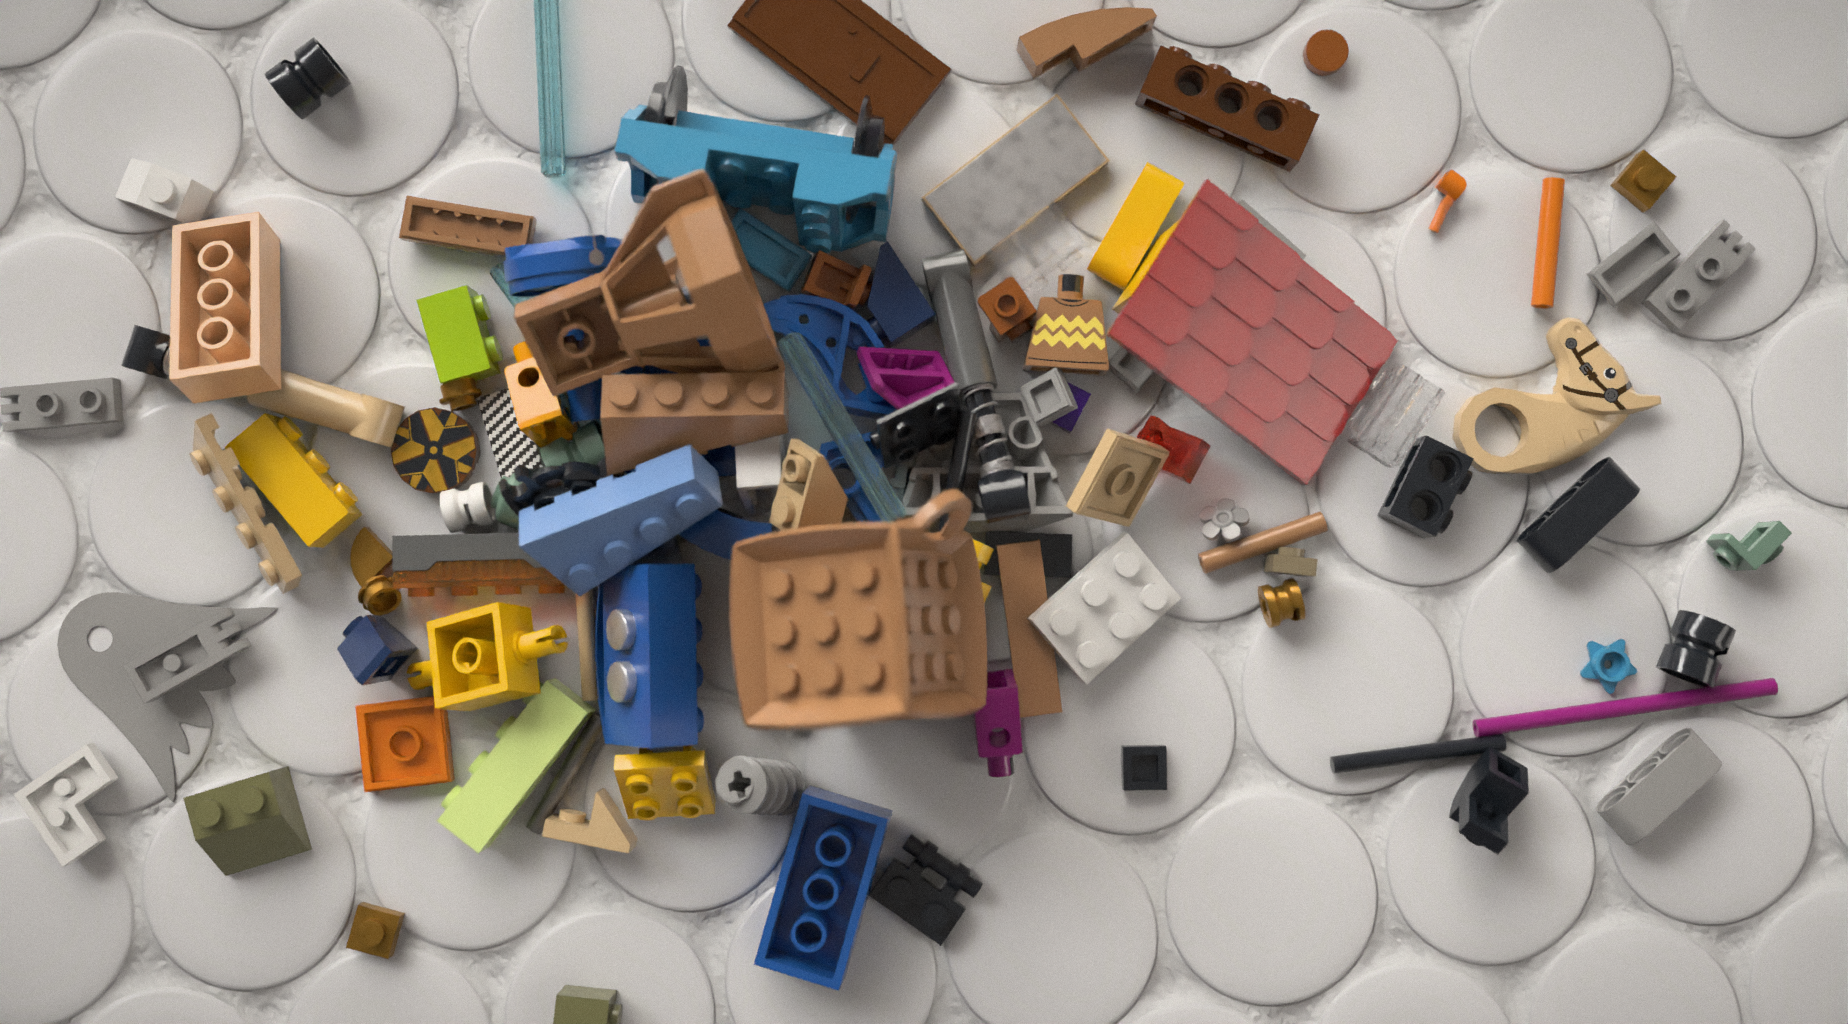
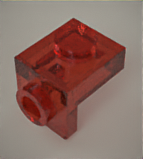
(1185, 449)

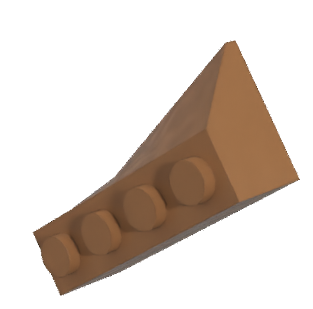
(664, 412)

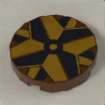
(435, 450)

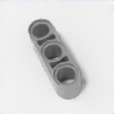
(1658, 786)

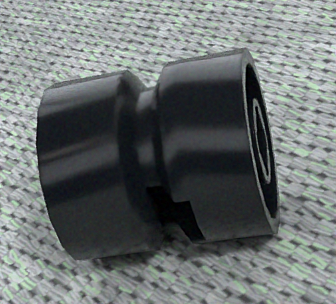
(307, 78)
(1696, 648)

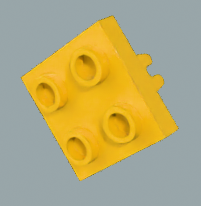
(665, 783)

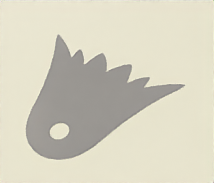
(136, 628)

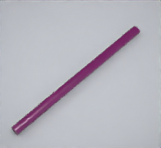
(1624, 707)

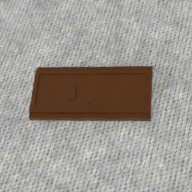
(843, 54)

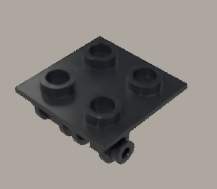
(917, 426)

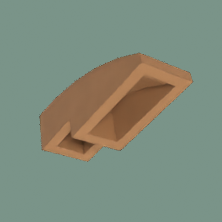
(1082, 37)

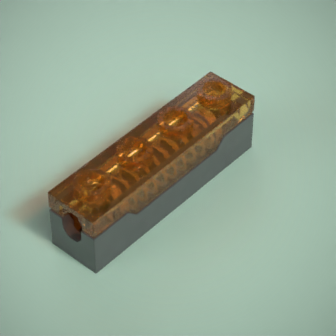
(466, 564)

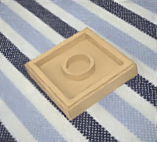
(1117, 478)

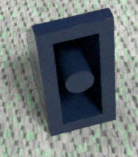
(895, 300)
(374, 649)

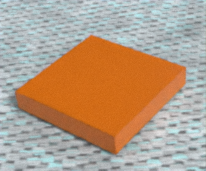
(404, 744)

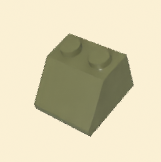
(249, 821)

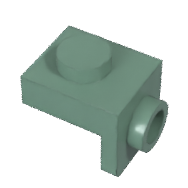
(1757, 547)

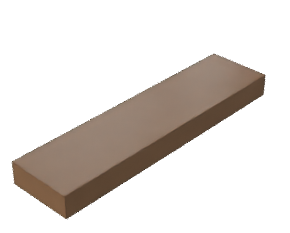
(1030, 653)

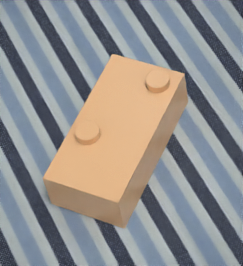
(225, 308)

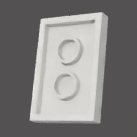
(1104, 608)

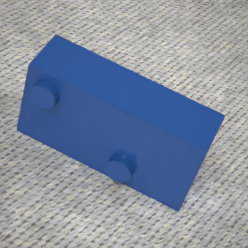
(823, 887)

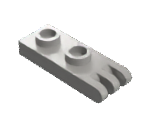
(1697, 277)
(63, 404)
(185, 656)

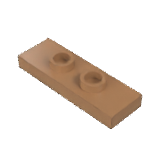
(464, 226)

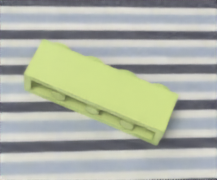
(515, 765)

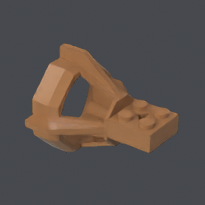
(638, 305)

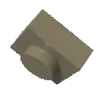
(1290, 562)

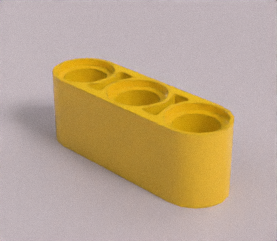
(1135, 226)

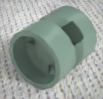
(585, 447)

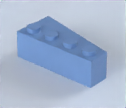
(621, 519)

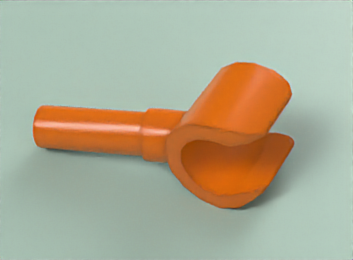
(1452, 186)

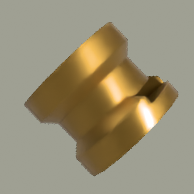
(1281, 602)

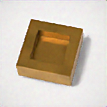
(1643, 181)
(375, 930)

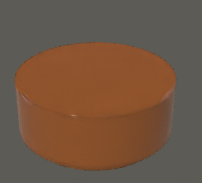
(1325, 52)

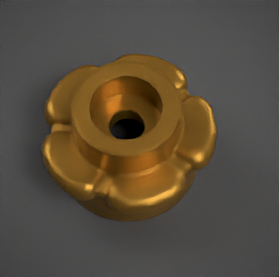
(460, 394)
(379, 595)

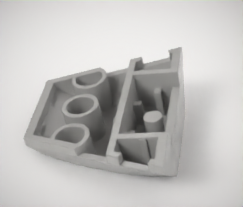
(1028, 455)

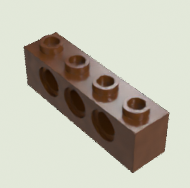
(1239, 129)

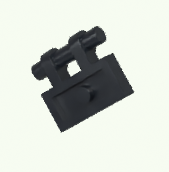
(916, 898)

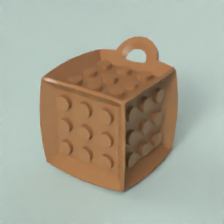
(859, 622)

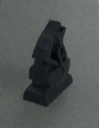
(549, 482)

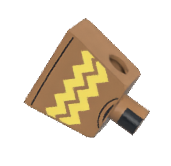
(1068, 332)

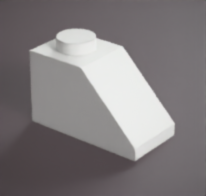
(164, 192)

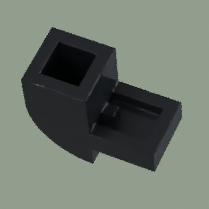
(1488, 797)

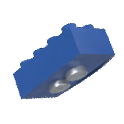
(649, 656)

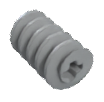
(760, 785)

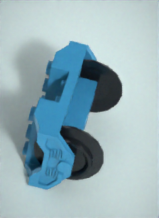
(789, 170)

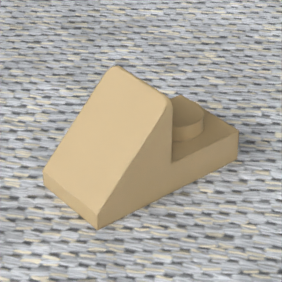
(604, 830)

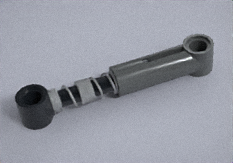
(970, 365)

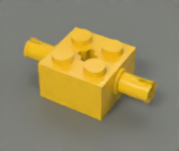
(484, 657)

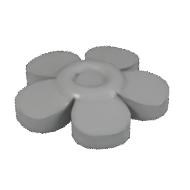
(1225, 520)

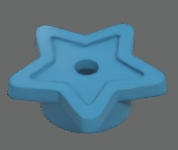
(1619, 667)

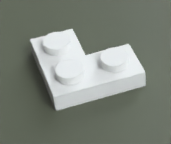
(57, 801)

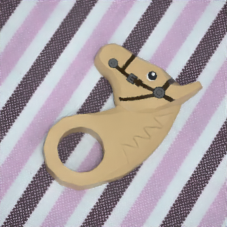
(1583, 410)

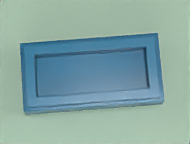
(770, 251)

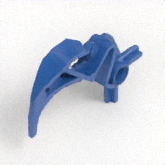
(848, 329)

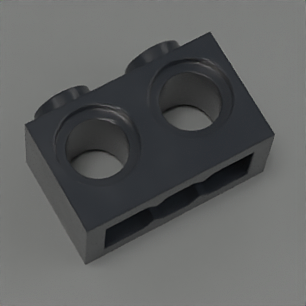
(1416, 480)

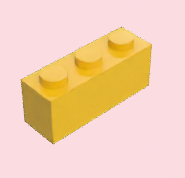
(295, 480)

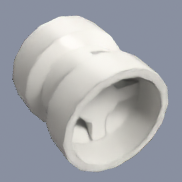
(467, 507)

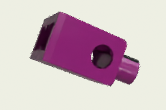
(999, 712)

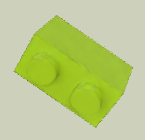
(460, 334)

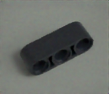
(1578, 515)

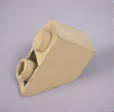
(807, 491)

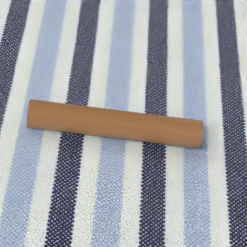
(1262, 542)

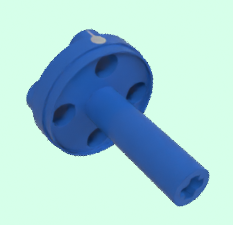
(554, 264)

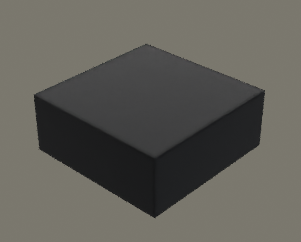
(1144, 767)

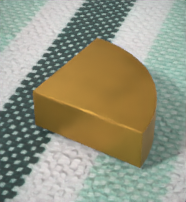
(369, 556)

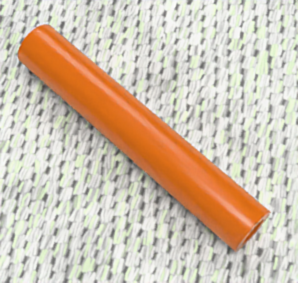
(1547, 243)

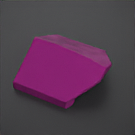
(904, 374)

